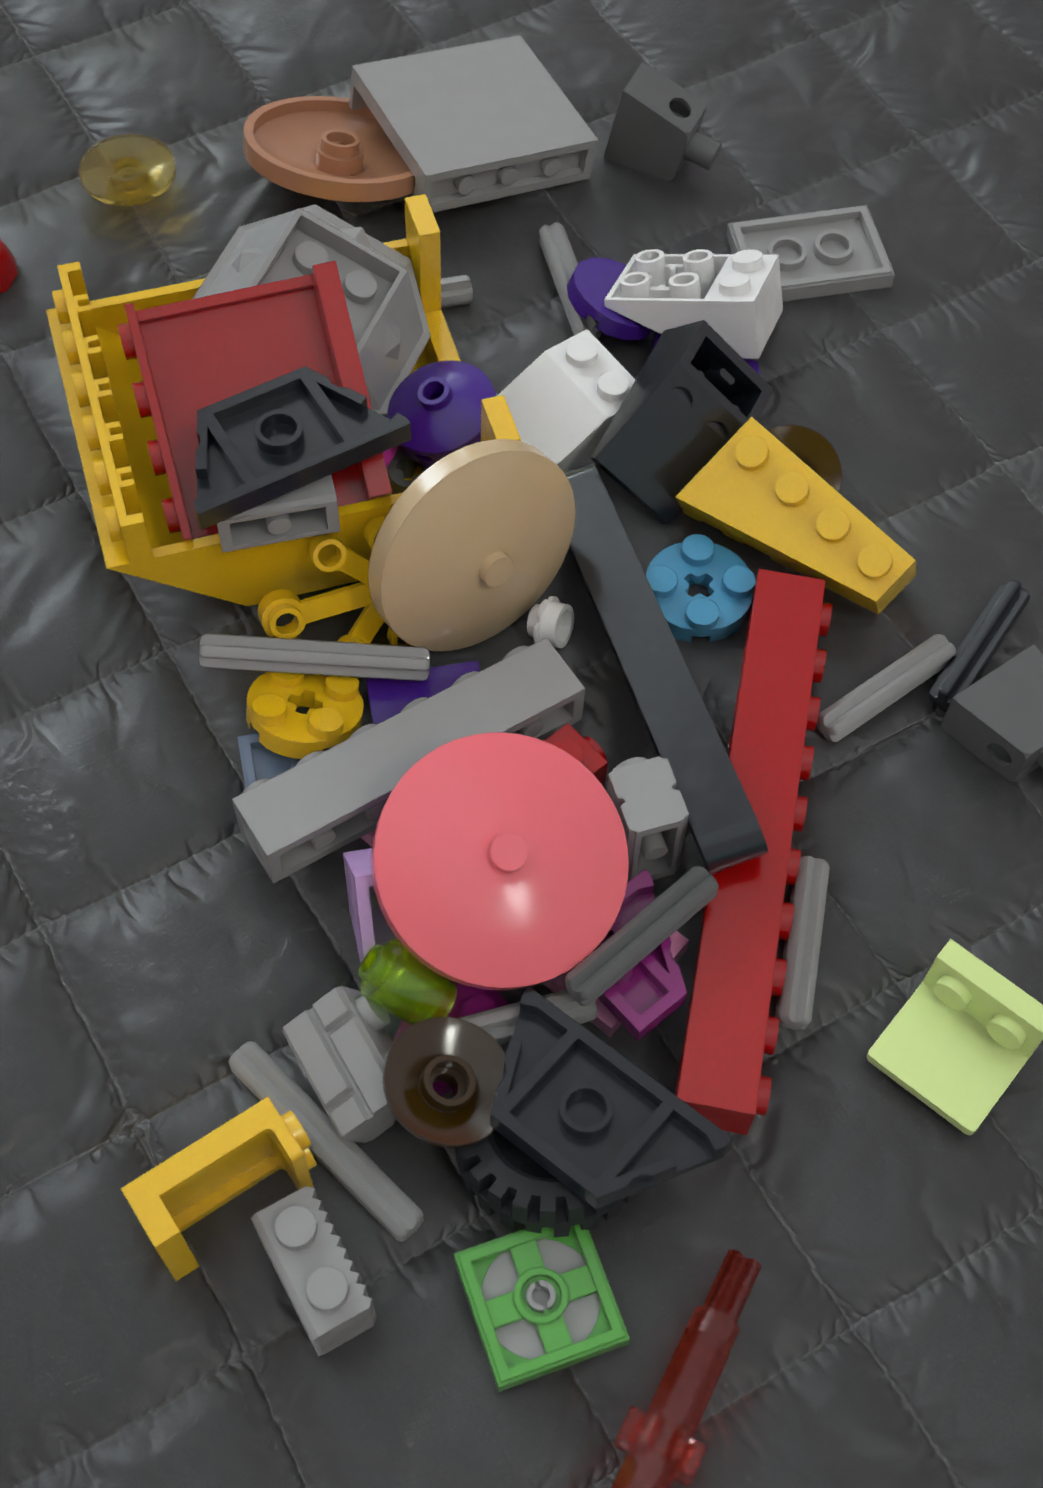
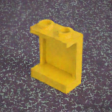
(213, 1174)

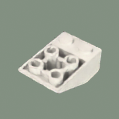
(729, 291)

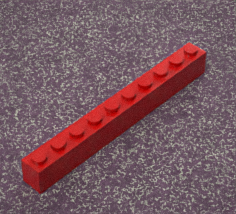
(742, 925)

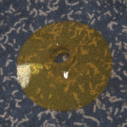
(127, 169)

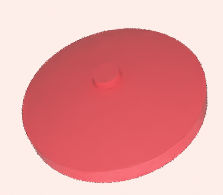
(499, 861)

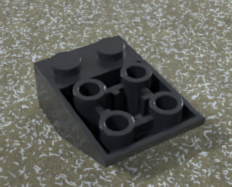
(679, 415)

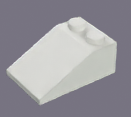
(568, 399)

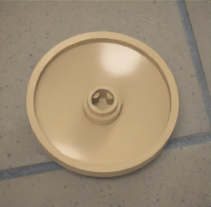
(471, 544)

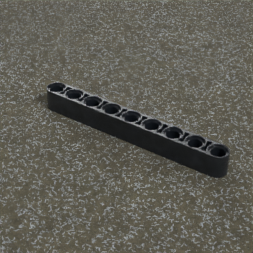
(660, 680)

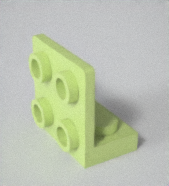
(960, 1038)

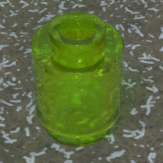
(404, 984)

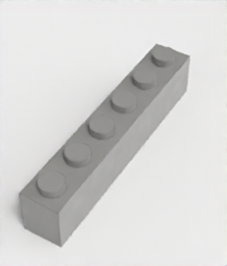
(342, 790)

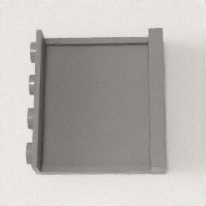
(476, 121)

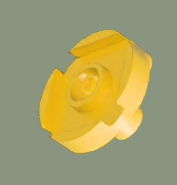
(332, 715)

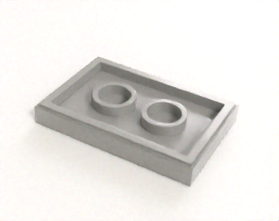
(819, 251)

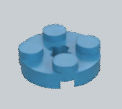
(706, 564)

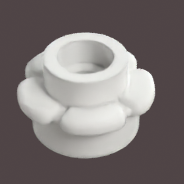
(551, 621)

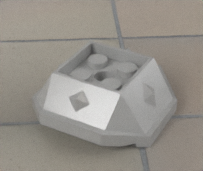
(374, 278)

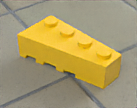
(787, 511)

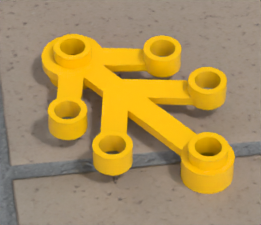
(332, 602)

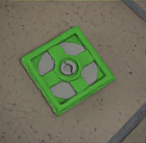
(539, 1303)

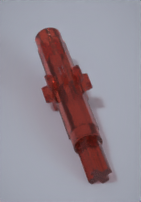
(662, 1440)

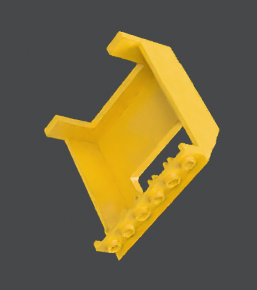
(118, 461)

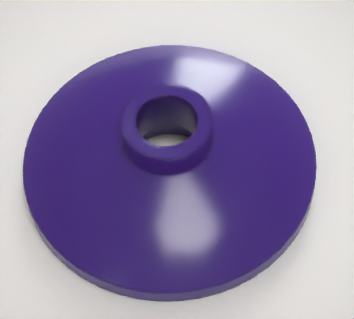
(451, 419)

